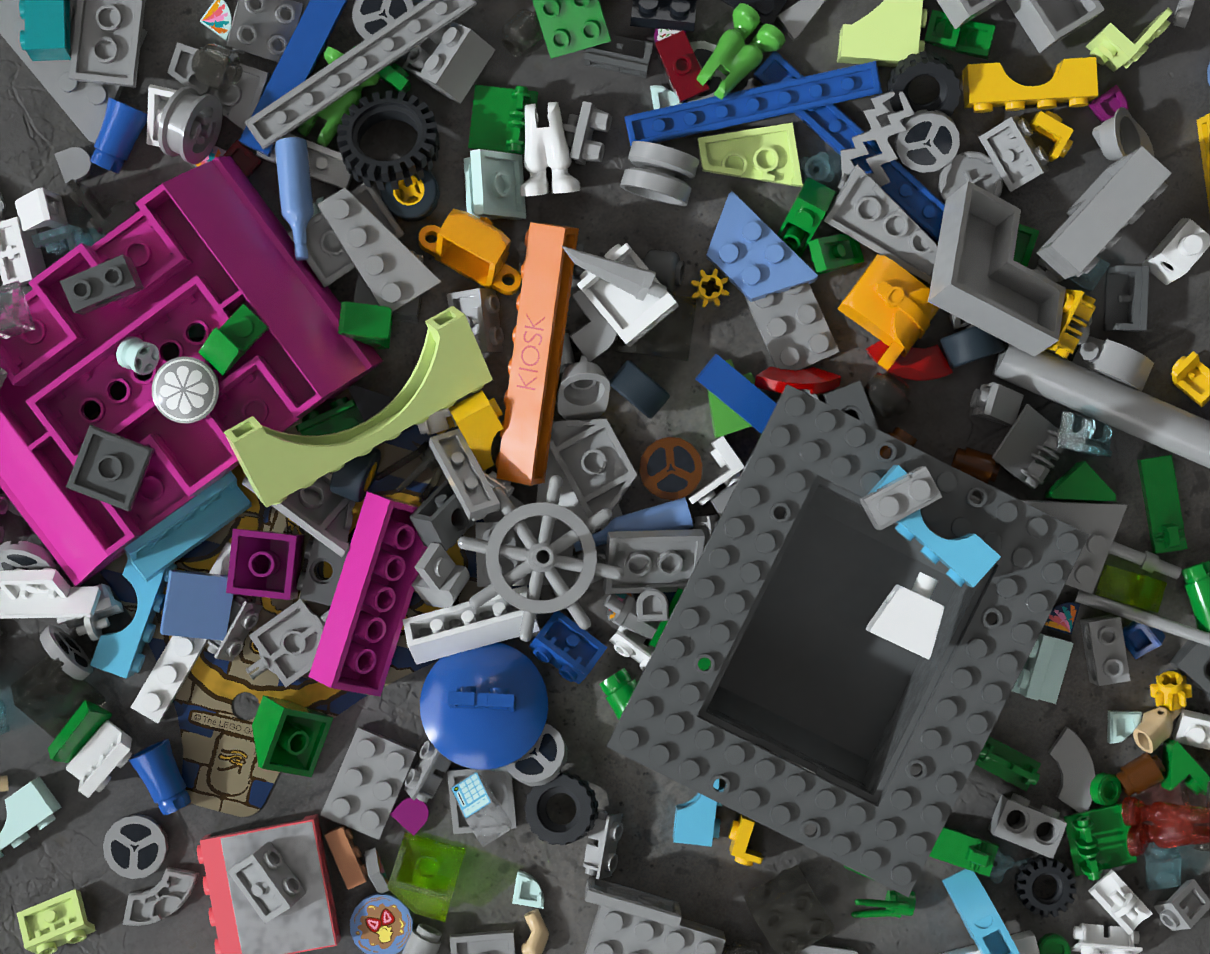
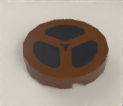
(670, 468)

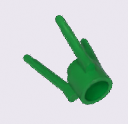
(895, 904)

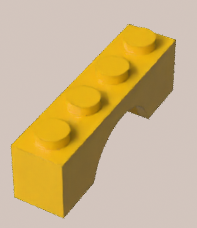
(989, 87)

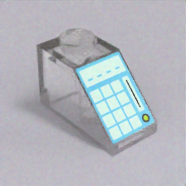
(480, 808)

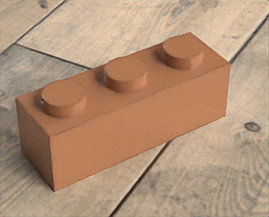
(347, 856)

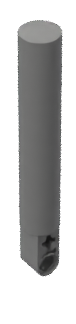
(1107, 401)

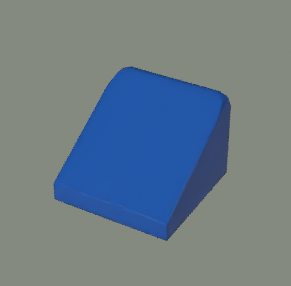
(1141, 638)

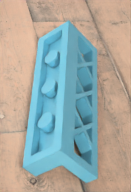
(187, 527)

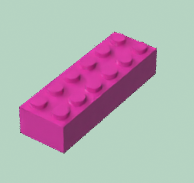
(370, 598)

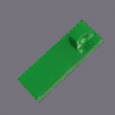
(1162, 504)
(965, 851)

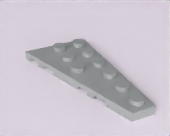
(1098, 521)

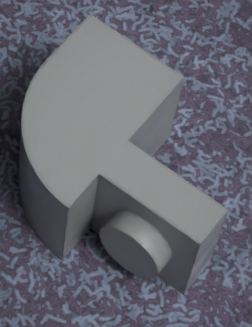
(596, 336)
(1114, 362)
(439, 577)

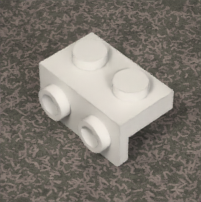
(98, 758)

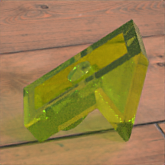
(1131, 588)

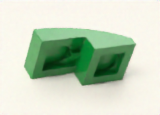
(969, 39)

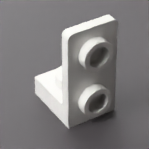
(723, 456)

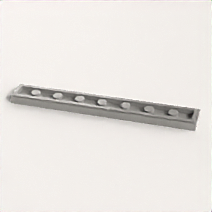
(354, 68)

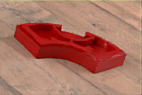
(917, 365)
(813, 379)

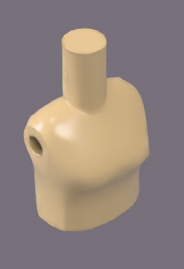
(1155, 728)

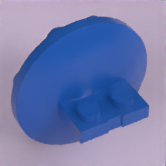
(484, 706)

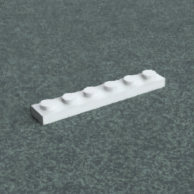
(174, 663)

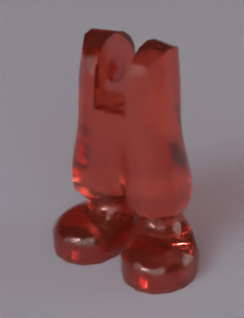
(1171, 826)

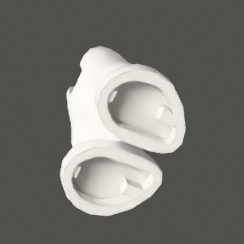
(546, 148)

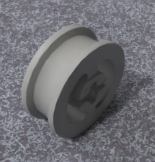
(190, 125)

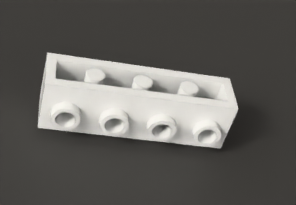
(463, 628)

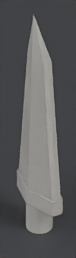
(624, 276)
(627, 616)

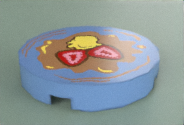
(381, 924)

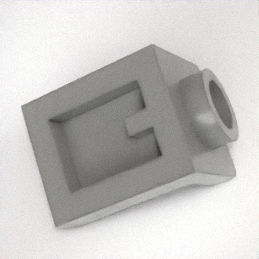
(1183, 907)

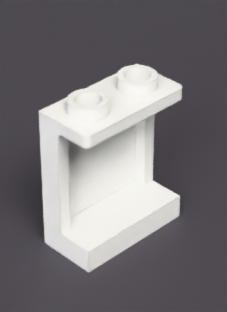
(624, 312)

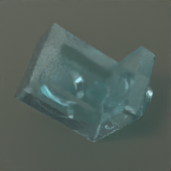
(1162, 867)

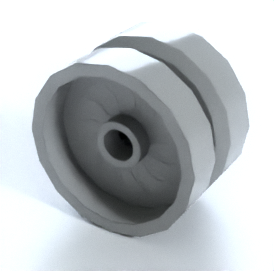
(659, 173)

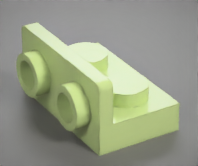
(54, 923)

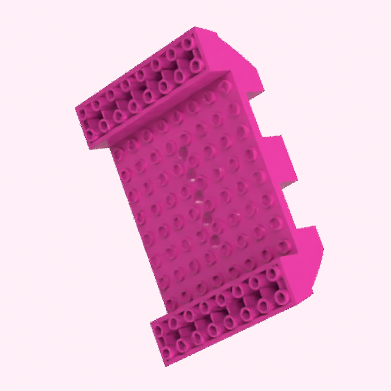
(201, 254)

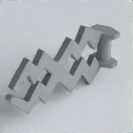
(877, 133)

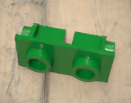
(1008, 764)

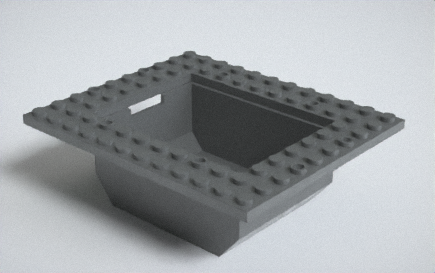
(798, 672)

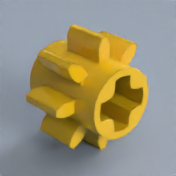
(701, 291)
(1171, 690)

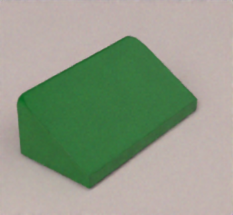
(78, 731)

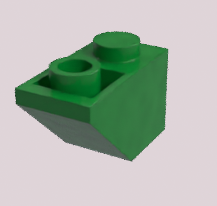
(805, 215)

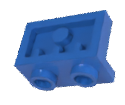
(567, 647)

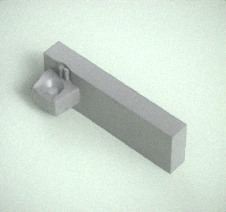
(464, 474)

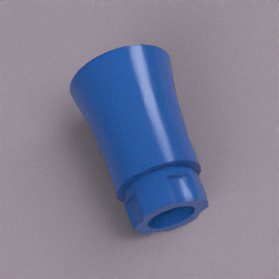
(117, 135)
(161, 776)

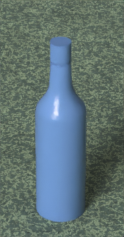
(295, 189)
(665, 516)

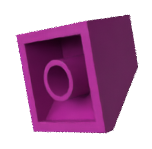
(265, 564)

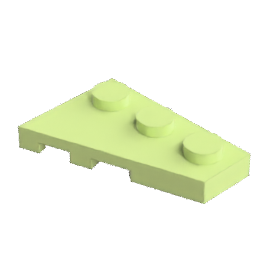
(754, 154)

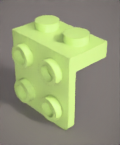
(1115, 49)

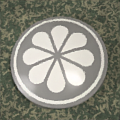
(185, 389)

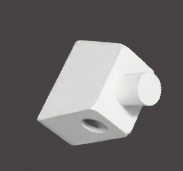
(1179, 249)
(910, 617)

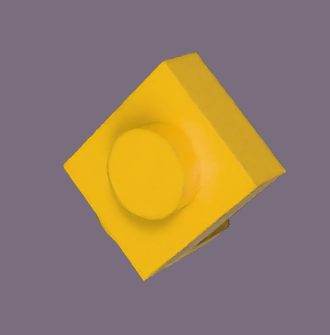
(1050, 127)
(1192, 378)
(740, 834)

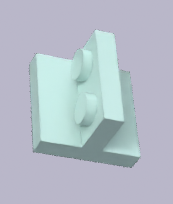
(494, 185)
(1044, 669)

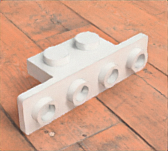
(44, 595)

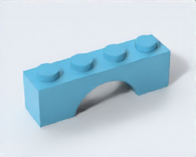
(964, 556)
(122, 650)
(696, 820)

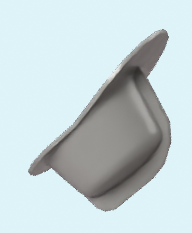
(1121, 136)
(583, 391)

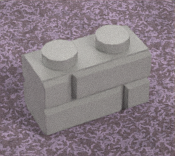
(900, 498)

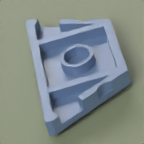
(753, 254)

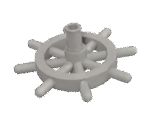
(541, 558)

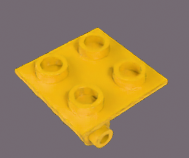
(1077, 306)

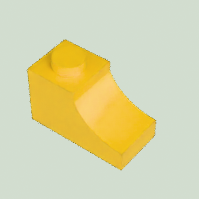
(479, 424)

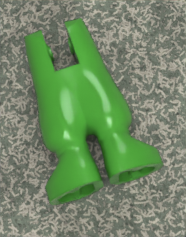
(734, 56)
(335, 111)

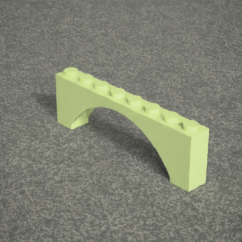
(884, 34)
(445, 372)

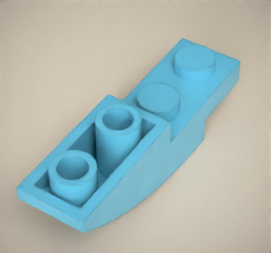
(979, 914)

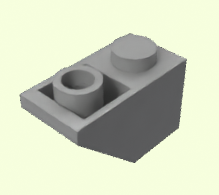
(996, 403)

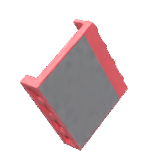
(304, 926)

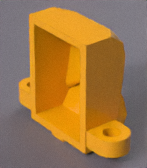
(473, 250)
(890, 307)

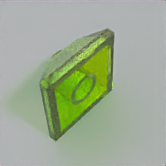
(426, 875)

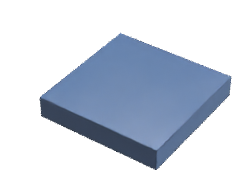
(196, 605)

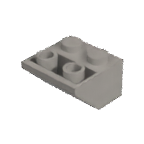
(450, 60)

